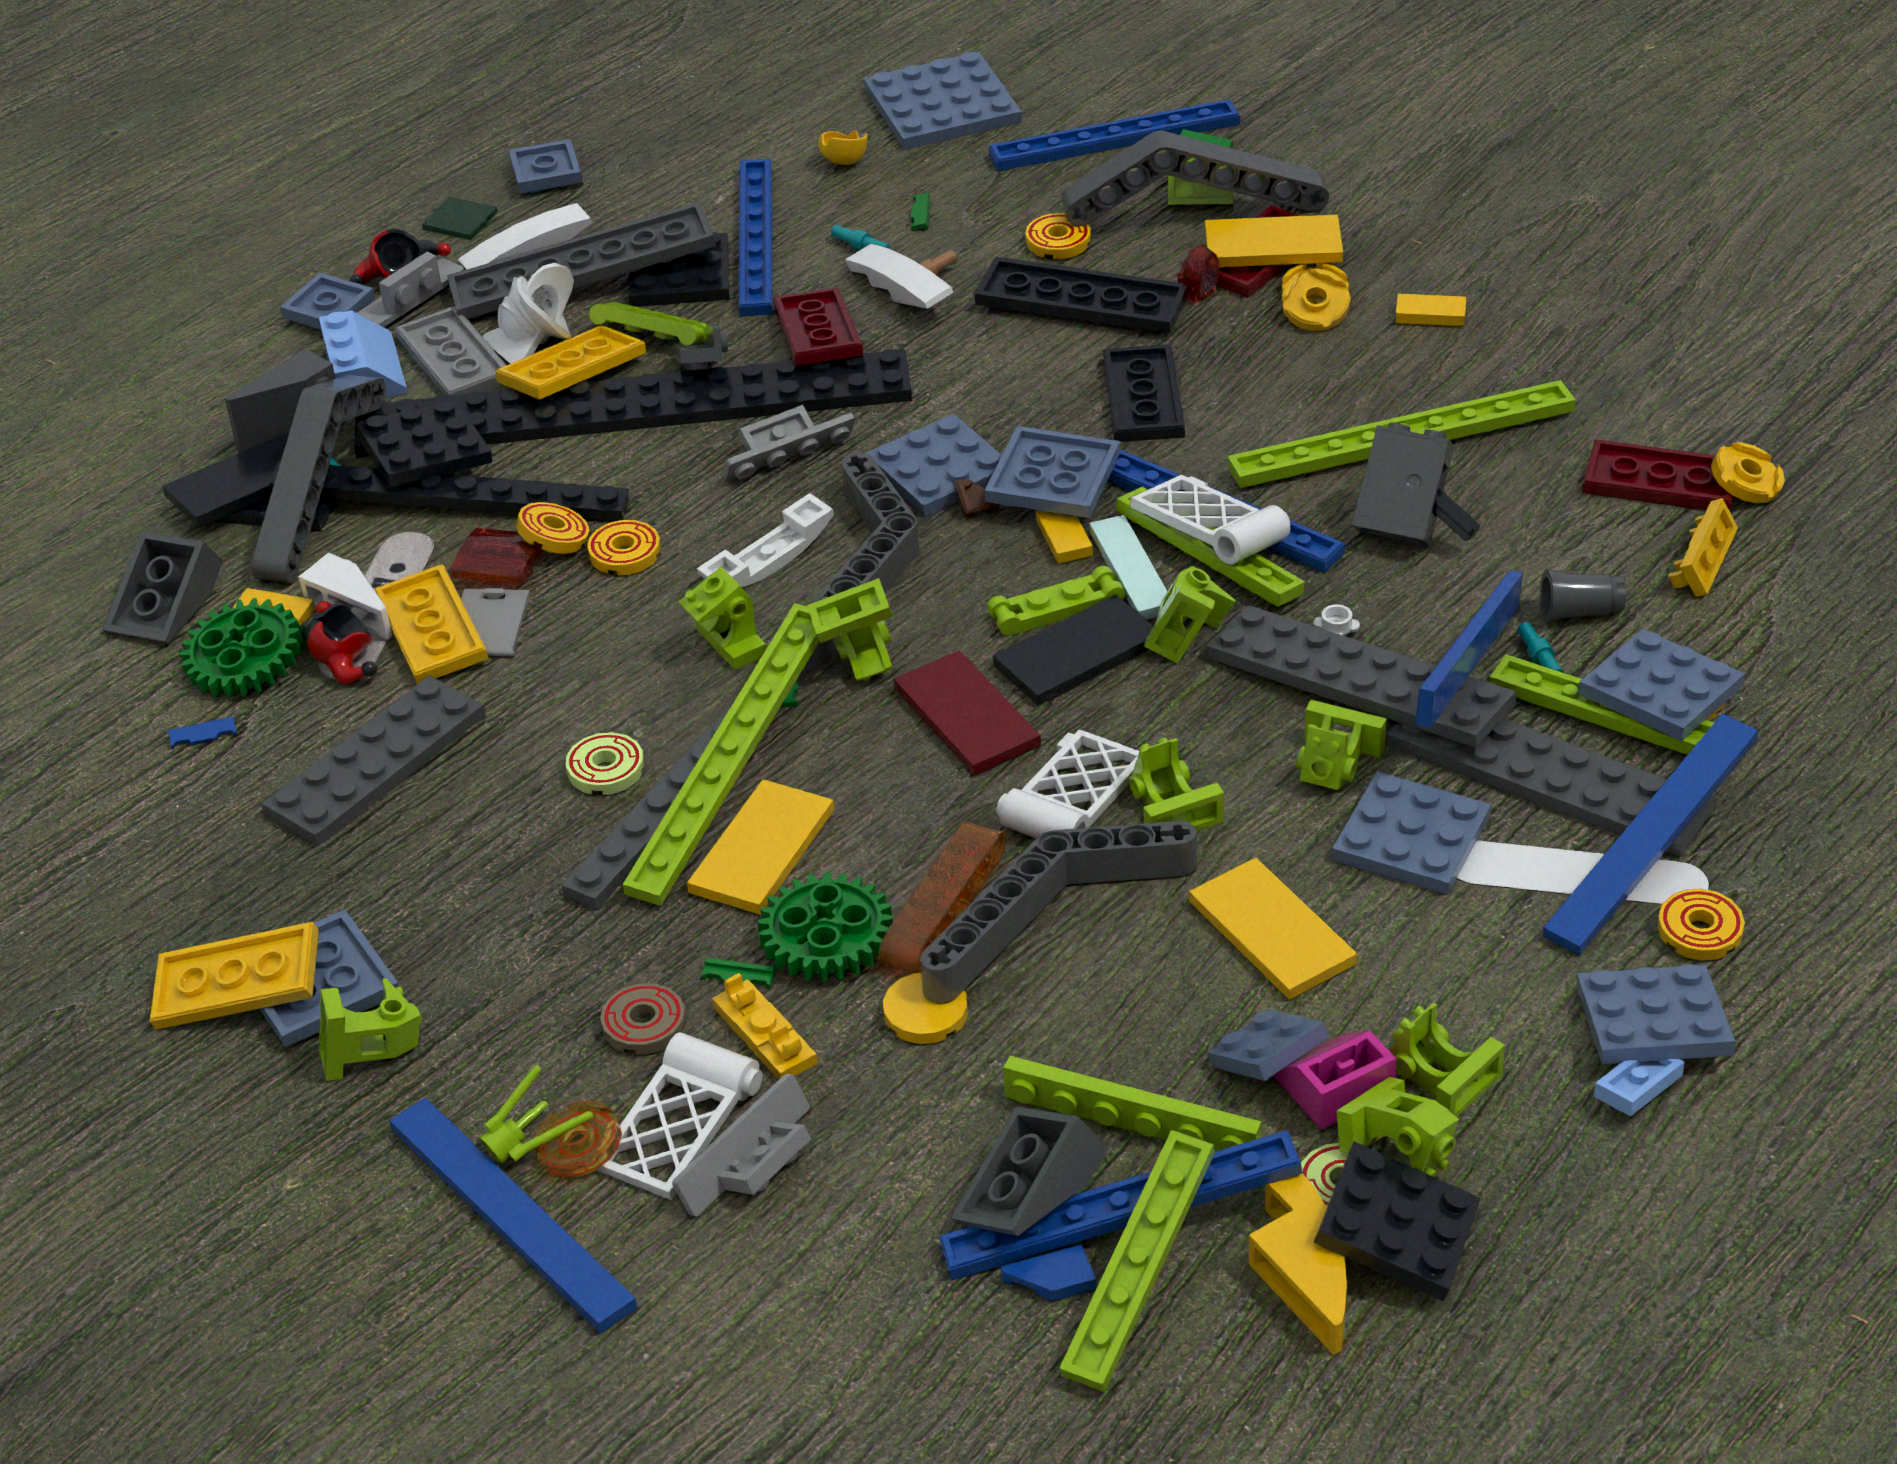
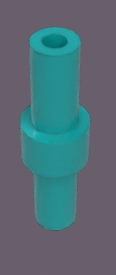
(858, 239)
(1538, 648)

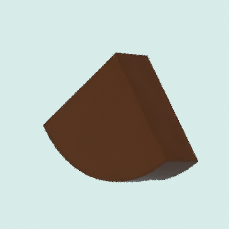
(972, 498)

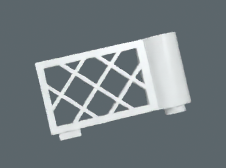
(1239, 527)
(1038, 813)
(706, 1072)

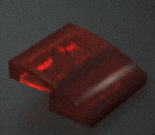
(495, 556)

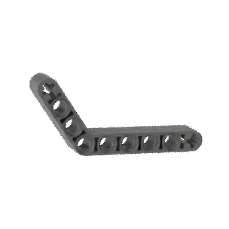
(1302, 188)
(305, 469)
(887, 549)
(1036, 878)

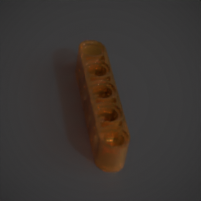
(942, 894)

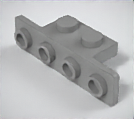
(409, 288)
(781, 437)
(748, 1149)

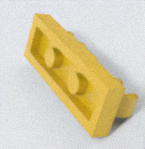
(1706, 549)
(763, 1028)

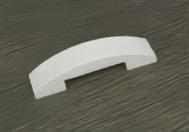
(776, 549)

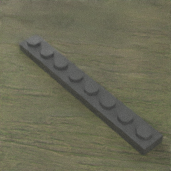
(619, 851)

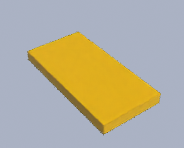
(1275, 240)
(570, 362)
(431, 624)
(760, 846)
(1273, 928)
(234, 975)

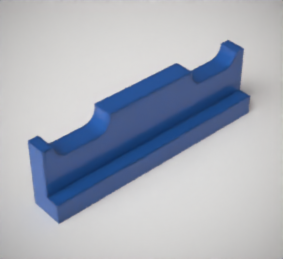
(202, 732)

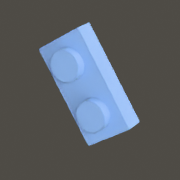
(1637, 1083)

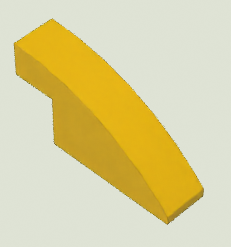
(1295, 1268)

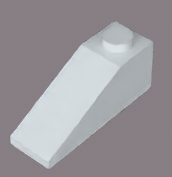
(342, 582)

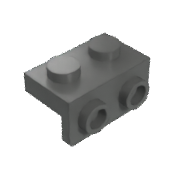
(698, 355)

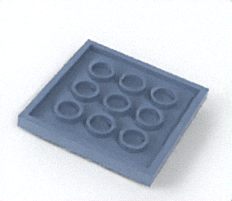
(942, 100)

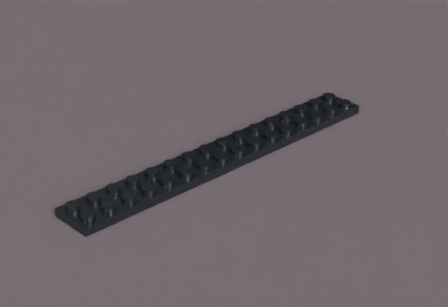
(677, 398)

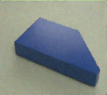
(1053, 1274)

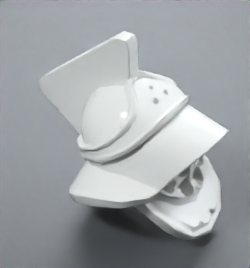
(528, 317)

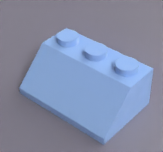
(362, 349)

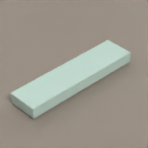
(1129, 564)

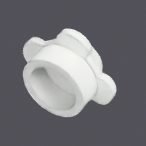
(1337, 620)

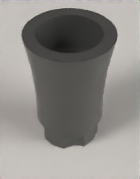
(1580, 595)

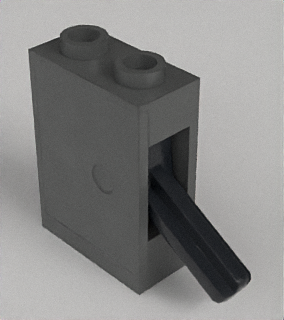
(1406, 488)

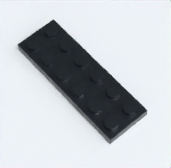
(1082, 294)

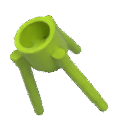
(505, 1138)

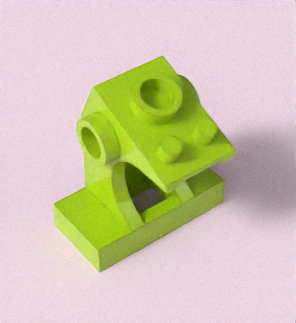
(1192, 597)
(724, 605)
(855, 619)
(1332, 754)
(1162, 775)
(365, 1035)
(1425, 1042)
(1414, 1122)

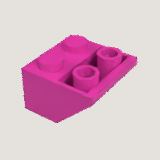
(1336, 1074)

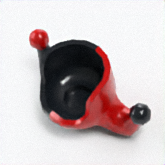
(391, 252)
(337, 639)

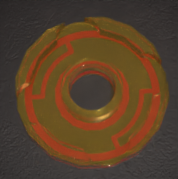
(589, 1153)

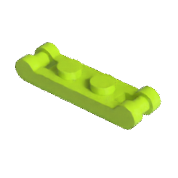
(638, 319)
(1053, 602)

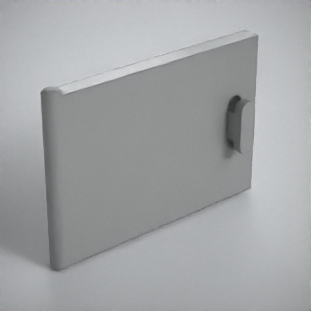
(497, 617)

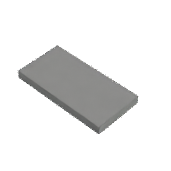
(451, 352)

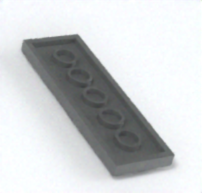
(373, 760)

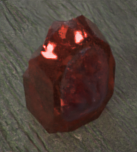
(1200, 272)

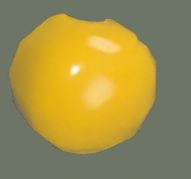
(842, 148)

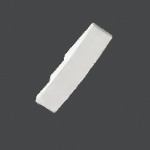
(529, 235)
(900, 275)

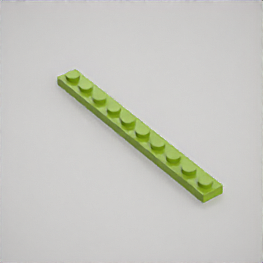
(1356, 442)
(723, 759)

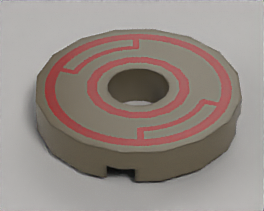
(637, 1001)

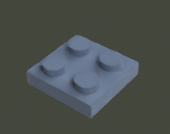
(545, 166)
(324, 296)
(1267, 1044)

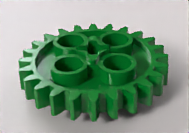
(241, 648)
(824, 926)

